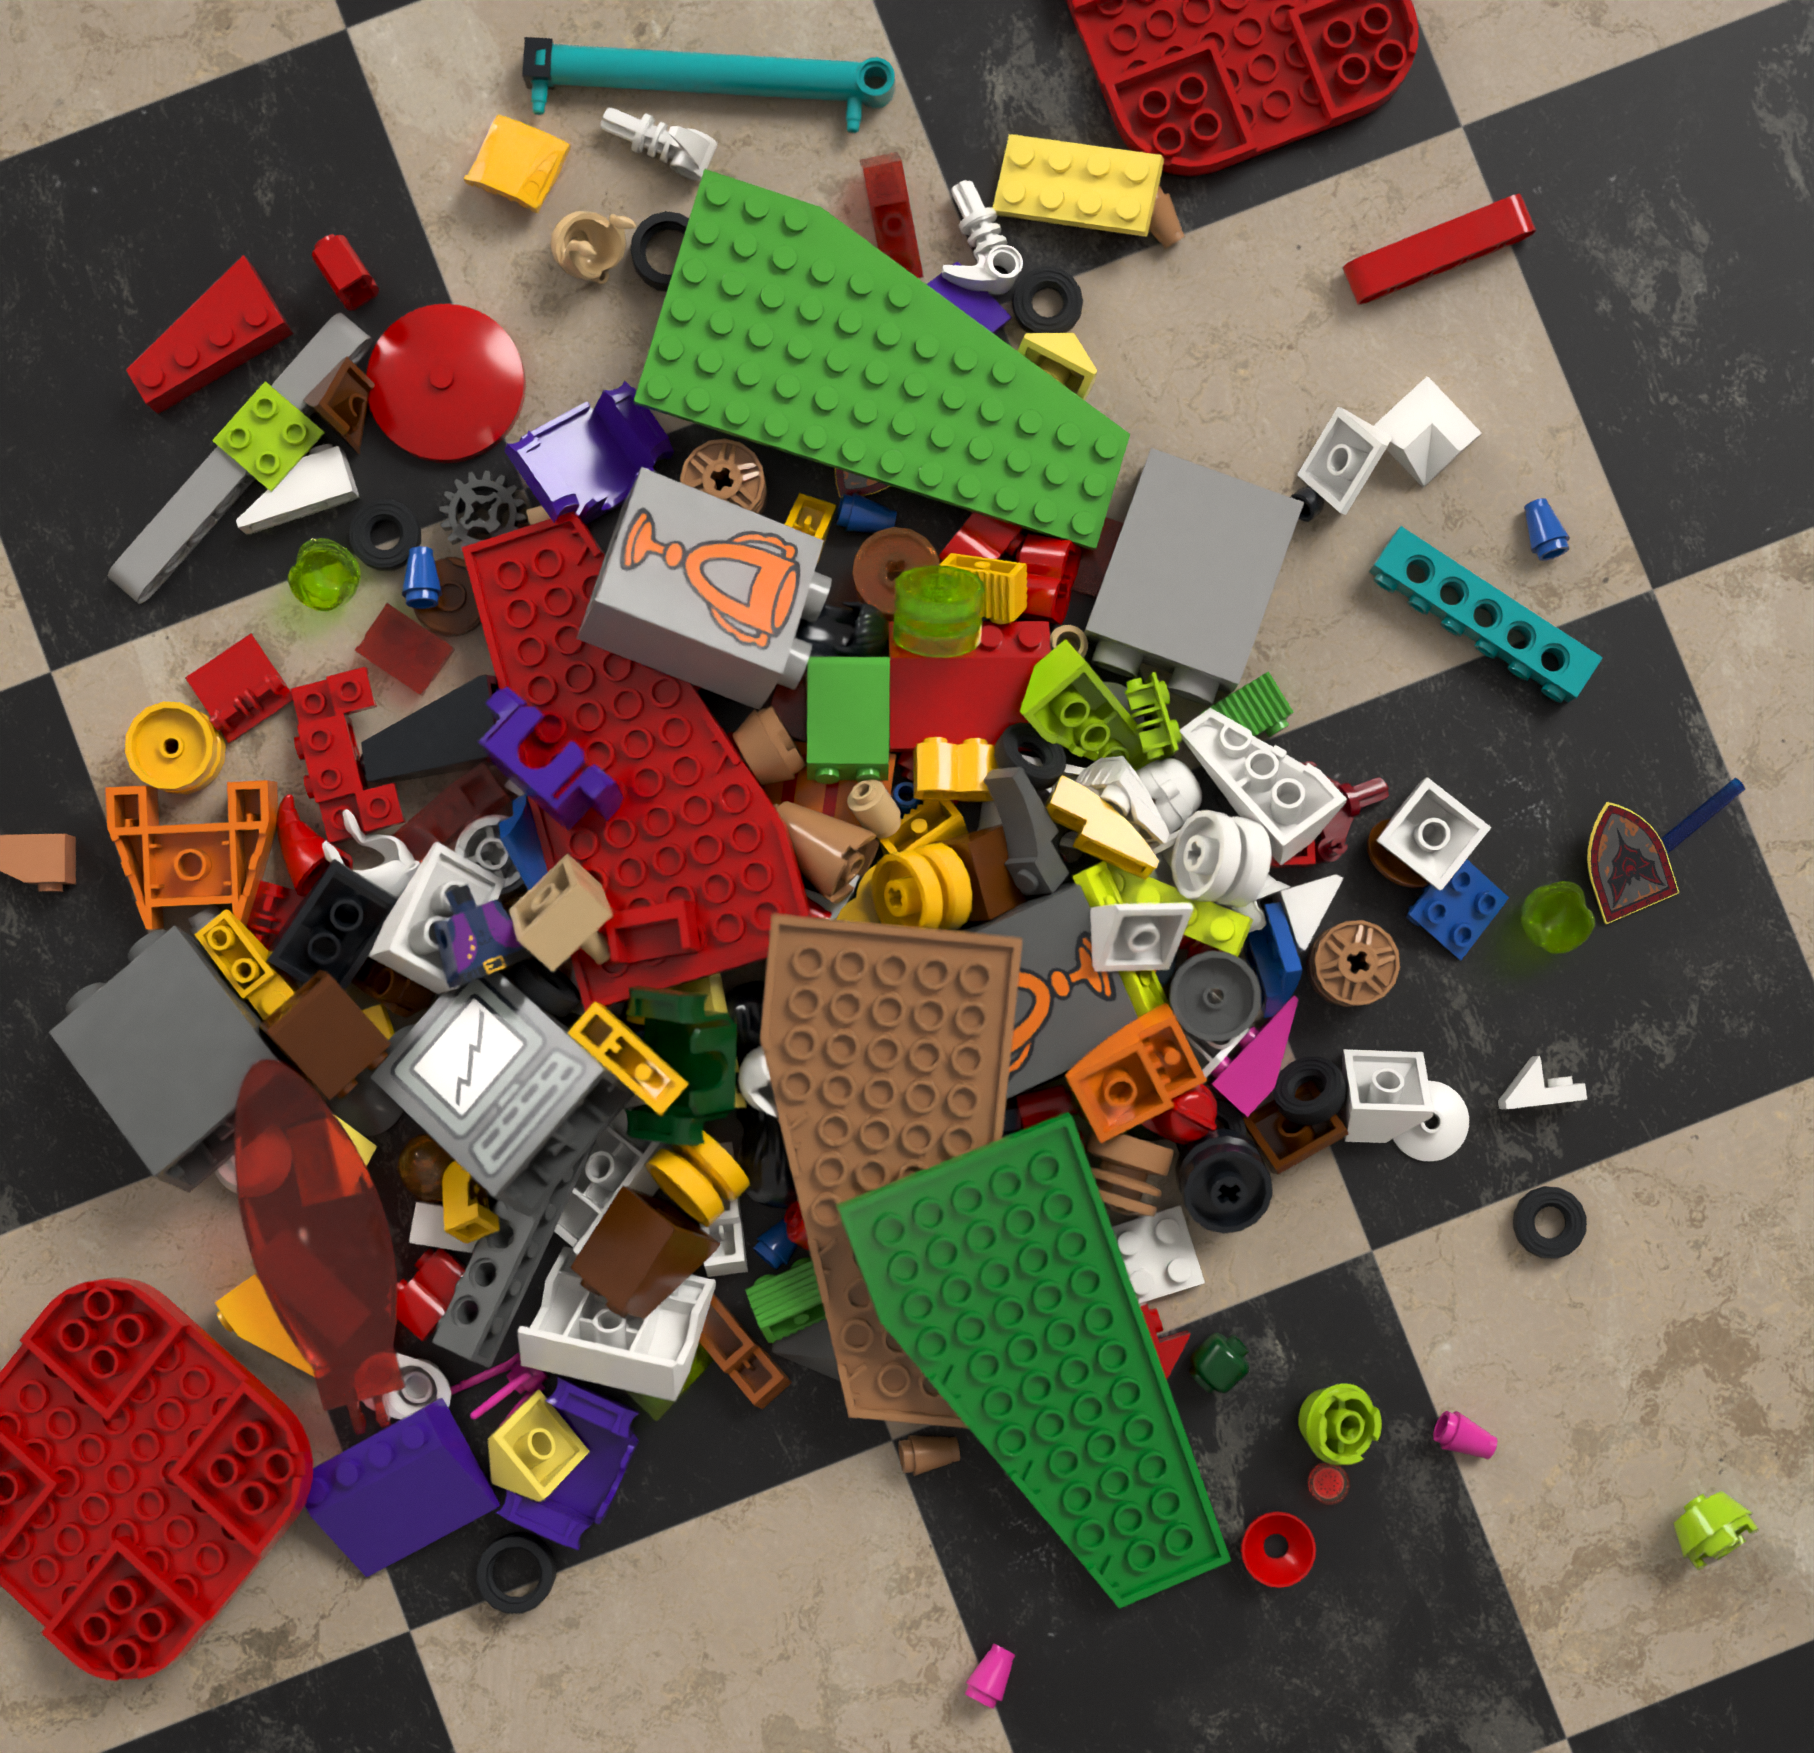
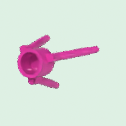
(520, 1378)

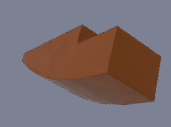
(741, 1356)

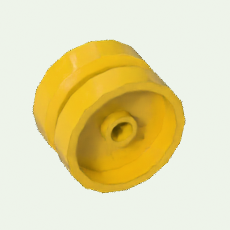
(152, 741)
(922, 888)
(698, 1178)

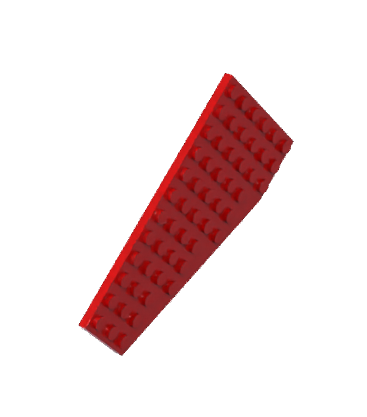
(690, 807)

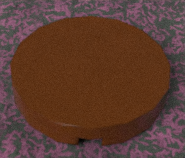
(456, 606)

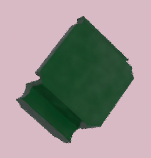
(697, 1047)

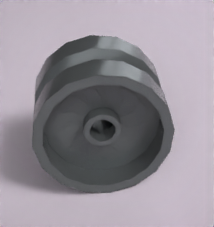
(1211, 1020)

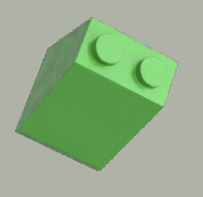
(848, 718)

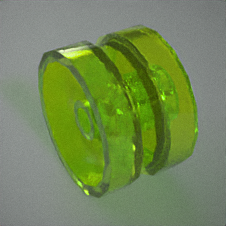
(938, 611)

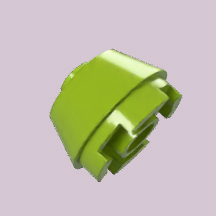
(1339, 1423)
(1712, 1527)

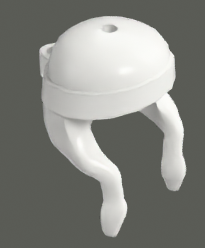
(1174, 789)
(397, 867)

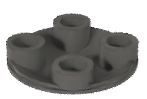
(366, 1106)

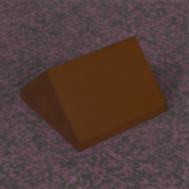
(991, 884)
(1287, 1143)

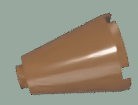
(828, 849)

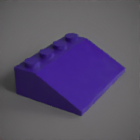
(399, 1489)

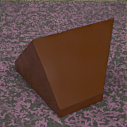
(343, 401)

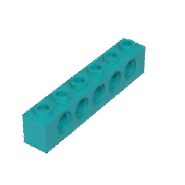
(1574, 659)

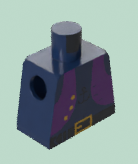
(476, 938)

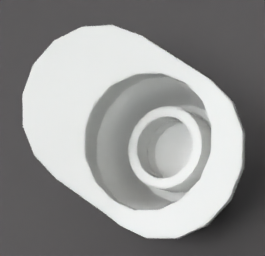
(423, 1386)

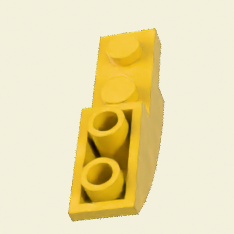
(245, 963)

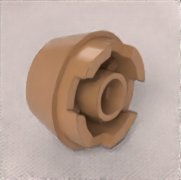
(768, 747)

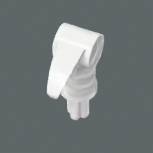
(687, 147)
(989, 245)

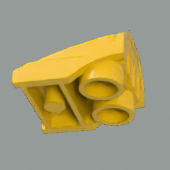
(518, 163)

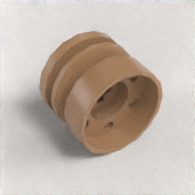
(732, 459)
(1329, 966)
(1125, 1171)

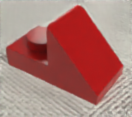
(1168, 1347)

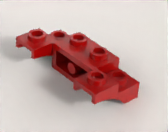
(333, 755)

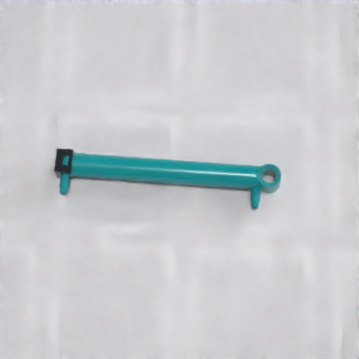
(709, 73)

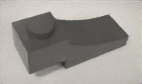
(1027, 832)

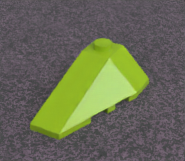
(1078, 710)

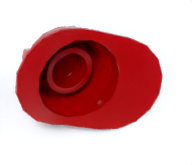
(1189, 1118)

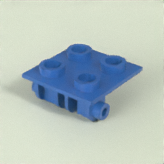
(1459, 910)

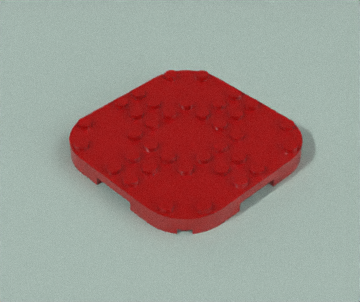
(1241, 75)
(137, 1477)

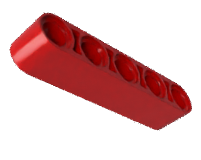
(1439, 249)

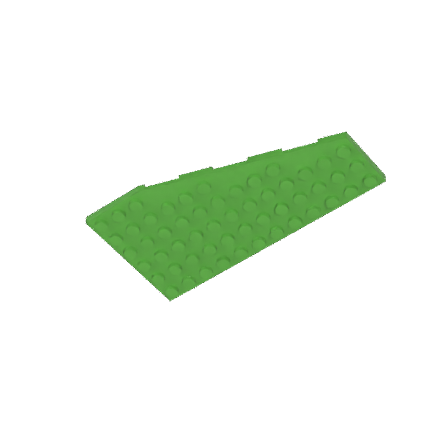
(847, 359)

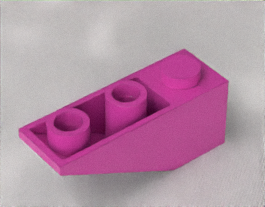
(1255, 1068)

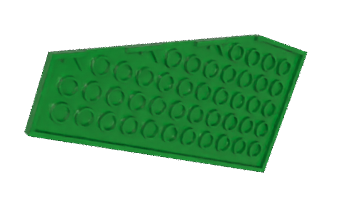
(1032, 1333)

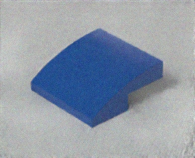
(523, 843)
(1273, 960)

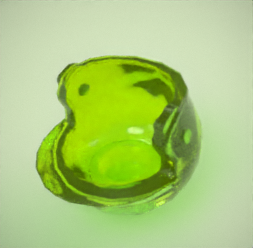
(324, 575)
(1557, 917)

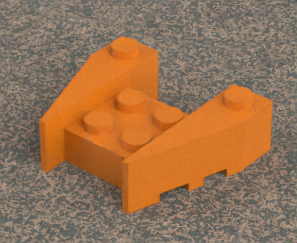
(193, 860)

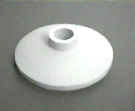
(1449, 1133)

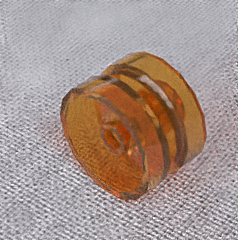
(880, 556)

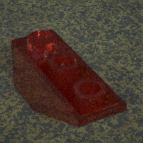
(891, 210)
(448, 814)

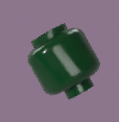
(1219, 1363)

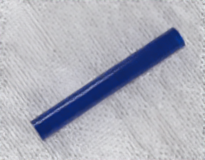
(1702, 814)

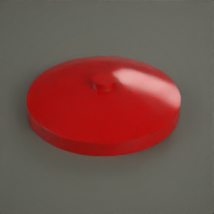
(446, 383)

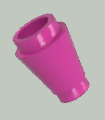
(1464, 1436)
(990, 1677)

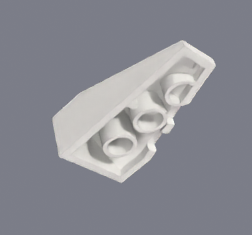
(1264, 782)

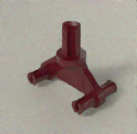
(1336, 831)

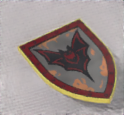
(1627, 863)

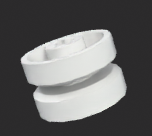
(1221, 859)

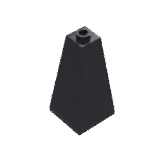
(434, 738)

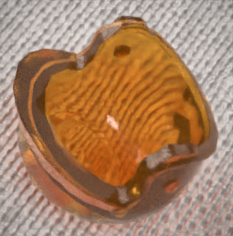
(423, 1166)

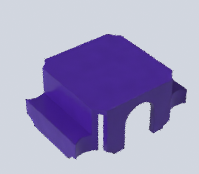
(590, 455)
(501, 743)
(592, 1484)

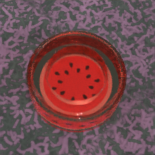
(1328, 1483)

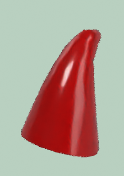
(302, 848)

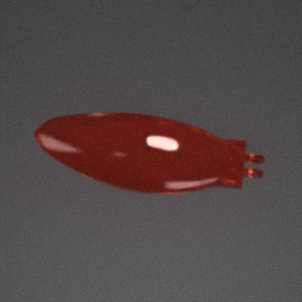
(318, 1238)

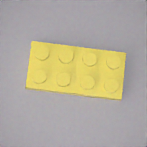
(1078, 185)

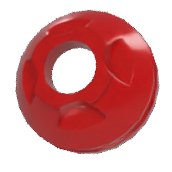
(1289, 1567)

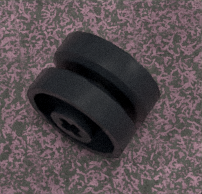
(1223, 1181)

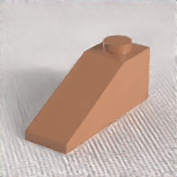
(40, 859)

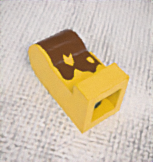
(466, 1206)

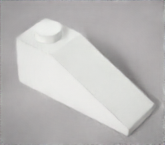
(310, 487)

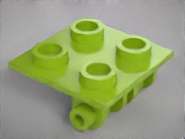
(268, 436)
(1166, 735)

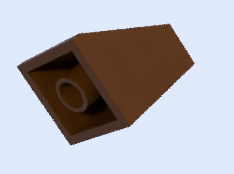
(326, 1035)
(641, 1253)

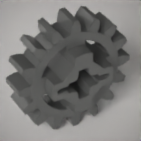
(494, 504)

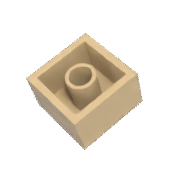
(563, 915)

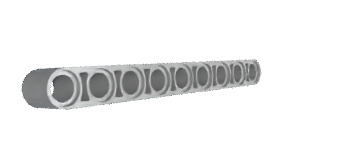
(220, 478)

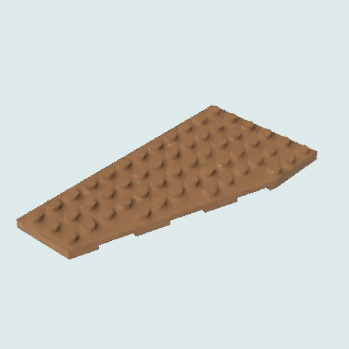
(880, 1066)

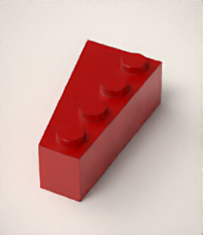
(210, 339)

